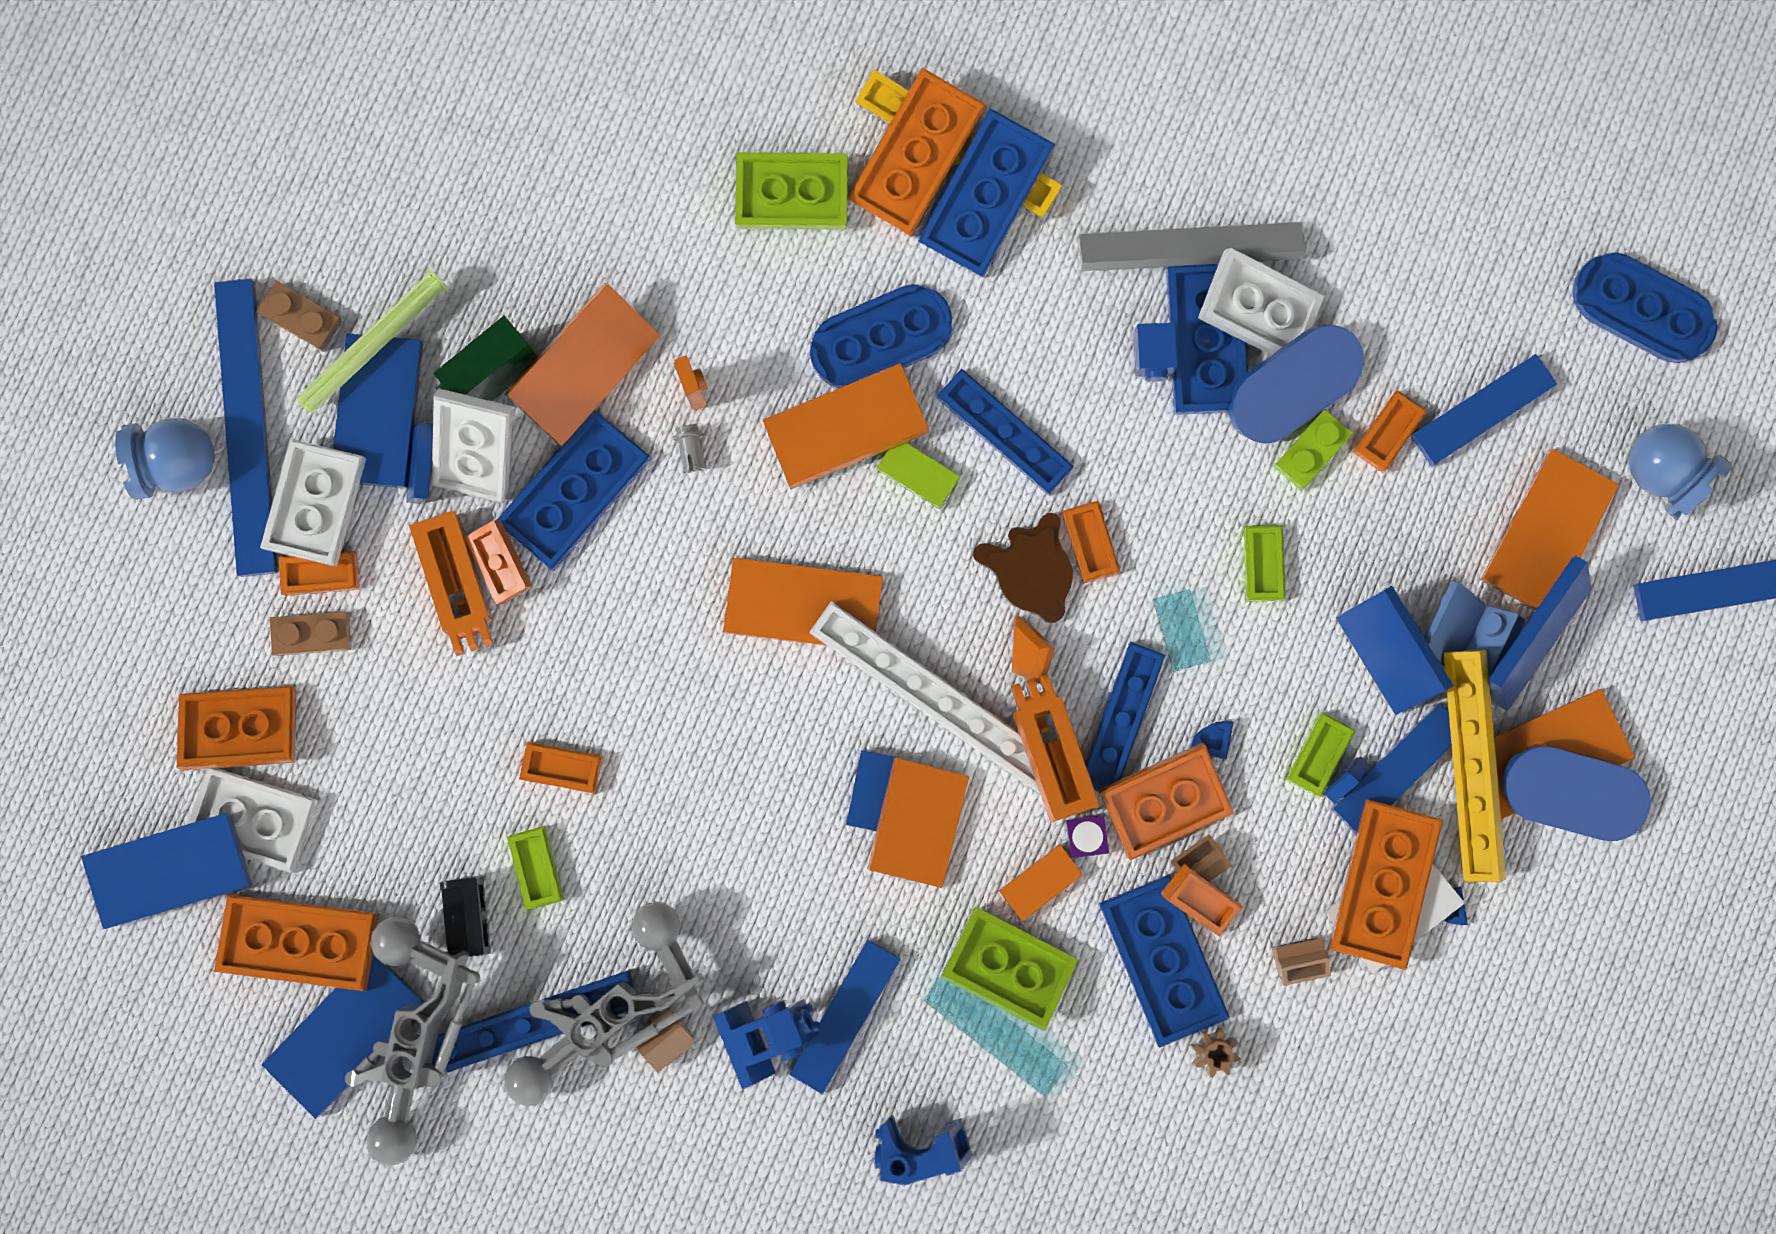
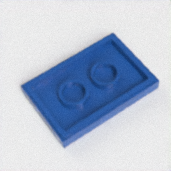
(1394, 651)

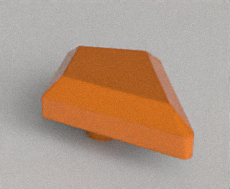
(1030, 651)

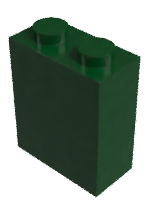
(487, 363)

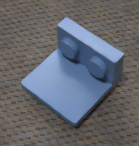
(1469, 624)

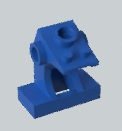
(784, 1030)
(947, 1155)

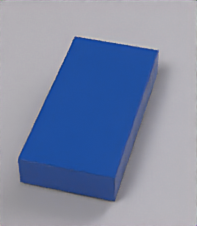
(420, 464)
(869, 790)

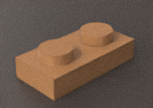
(299, 316)
(310, 633)

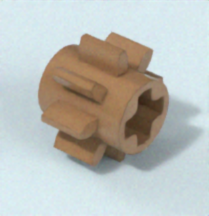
(1211, 1042)

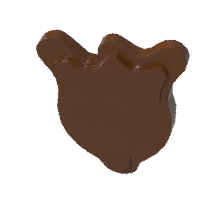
(1033, 570)

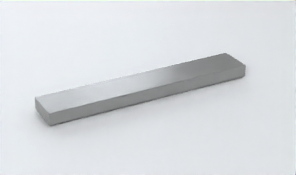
(1189, 246)

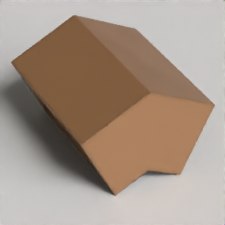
(1203, 857)
(1301, 961)
(666, 1045)

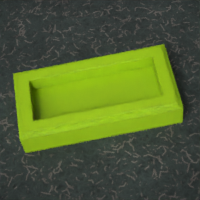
(918, 474)
(1264, 563)
(1320, 754)
(535, 868)

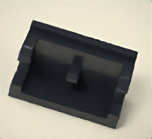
(465, 916)

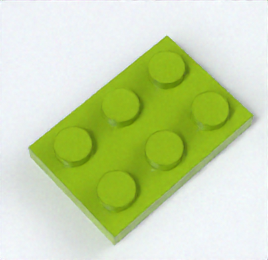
(791, 191)
(1009, 968)

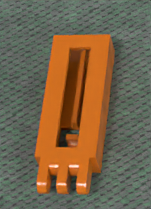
(449, 570)
(1058, 763)

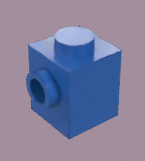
(1155, 351)

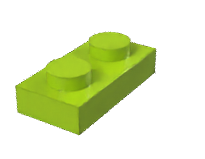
(1313, 449)

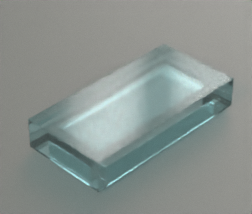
(1181, 630)

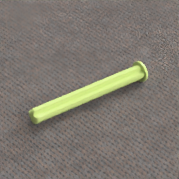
(371, 341)

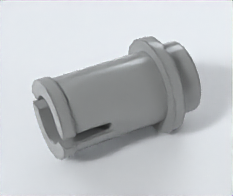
(690, 448)

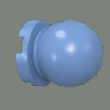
(167, 455)
(1675, 465)

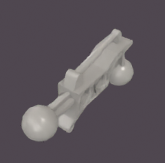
(655, 929)
(396, 944)

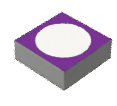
(1087, 836)

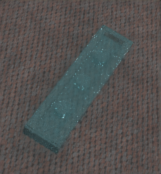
(997, 1035)

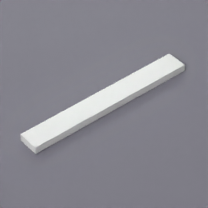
(924, 691)

